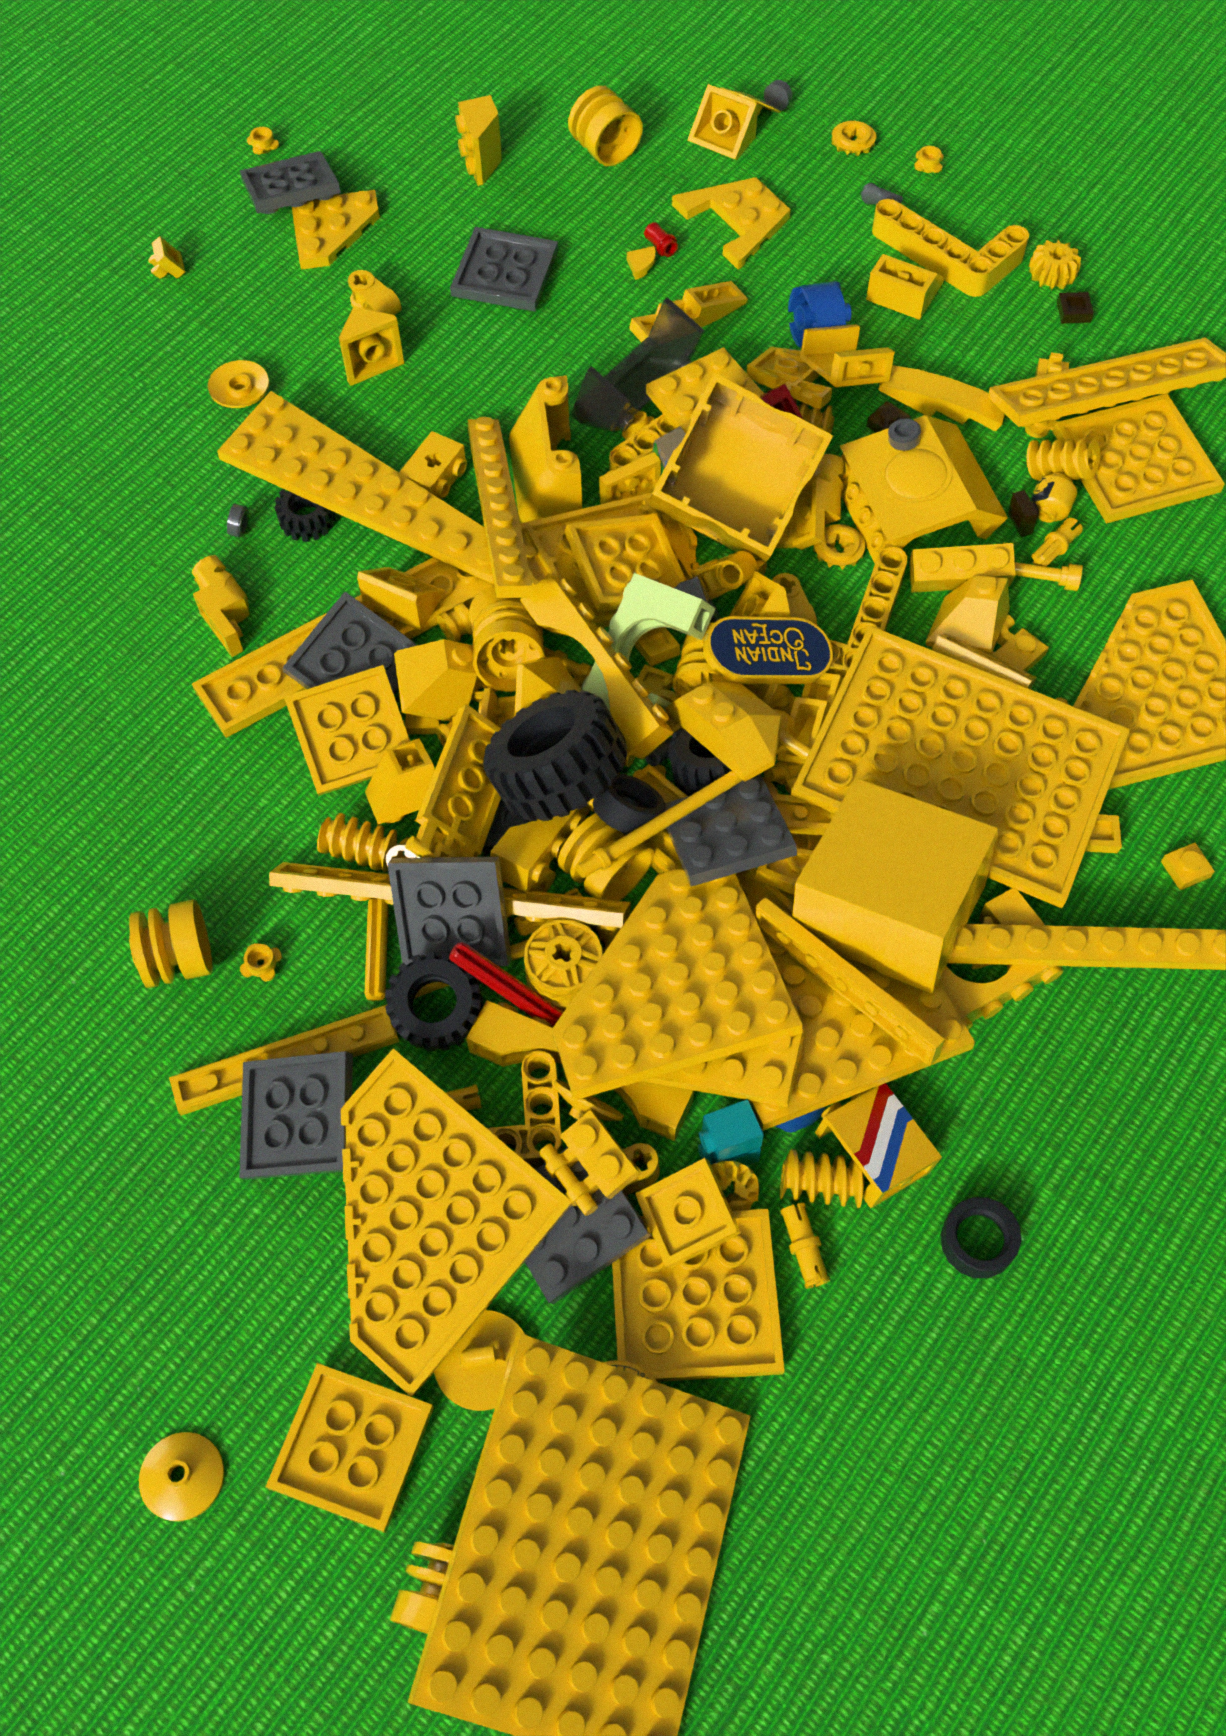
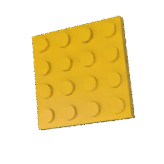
(1145, 458)
(705, 1314)

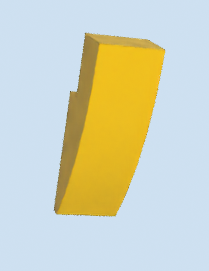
(811, 712)

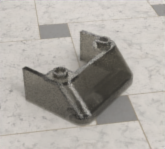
(616, 398)

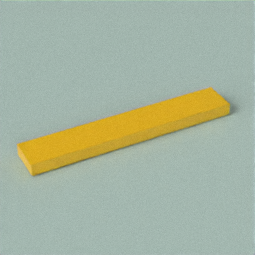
(849, 982)
(224, 1078)

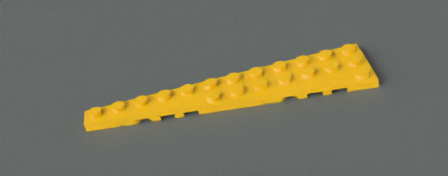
(327, 469)

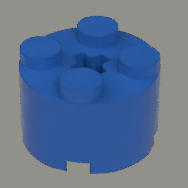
(817, 307)

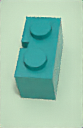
(731, 1135)

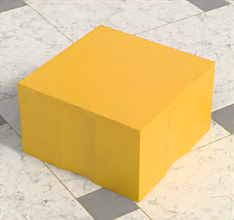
(739, 469)
(894, 882)

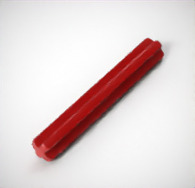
(504, 983)

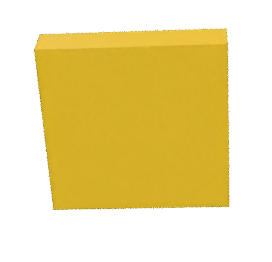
(687, 1213)

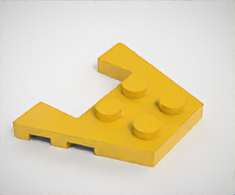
(745, 207)
(784, 366)

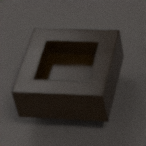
(1075, 307)
(885, 416)
(1023, 513)

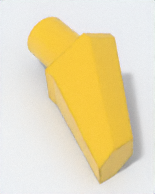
(782, 772)

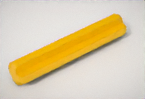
(376, 950)

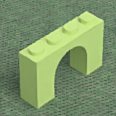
(643, 608)

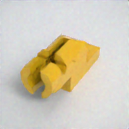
(818, 503)
(220, 602)

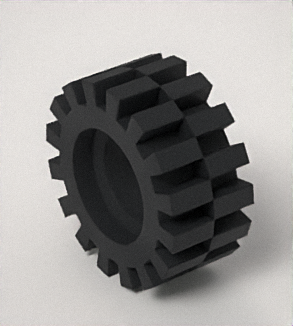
(302, 525)

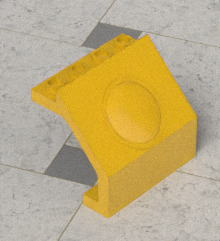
(916, 490)

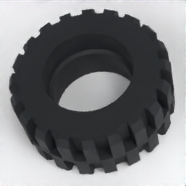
(555, 755)

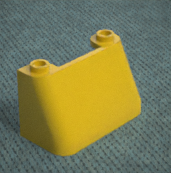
(544, 477)

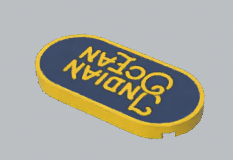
(767, 650)

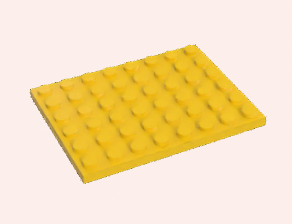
(972, 749)
(582, 1553)

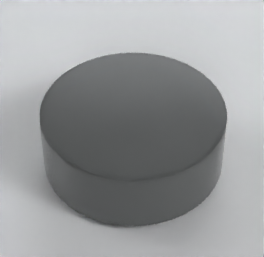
(778, 94)
(904, 434)
(237, 520)

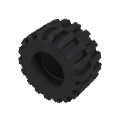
(693, 764)
(406, 986)

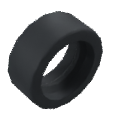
(628, 804)
(998, 1214)

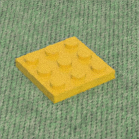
(681, 390)
(615, 550)
(346, 727)
(350, 1447)

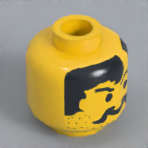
(1054, 497)

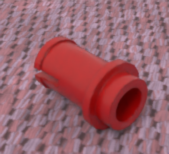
(665, 243)

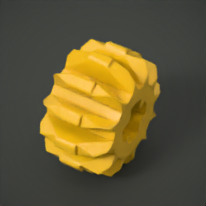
(1054, 264)

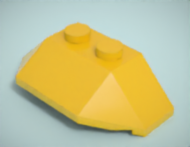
(730, 725)

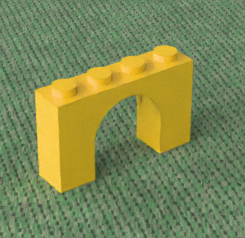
(986, 999)

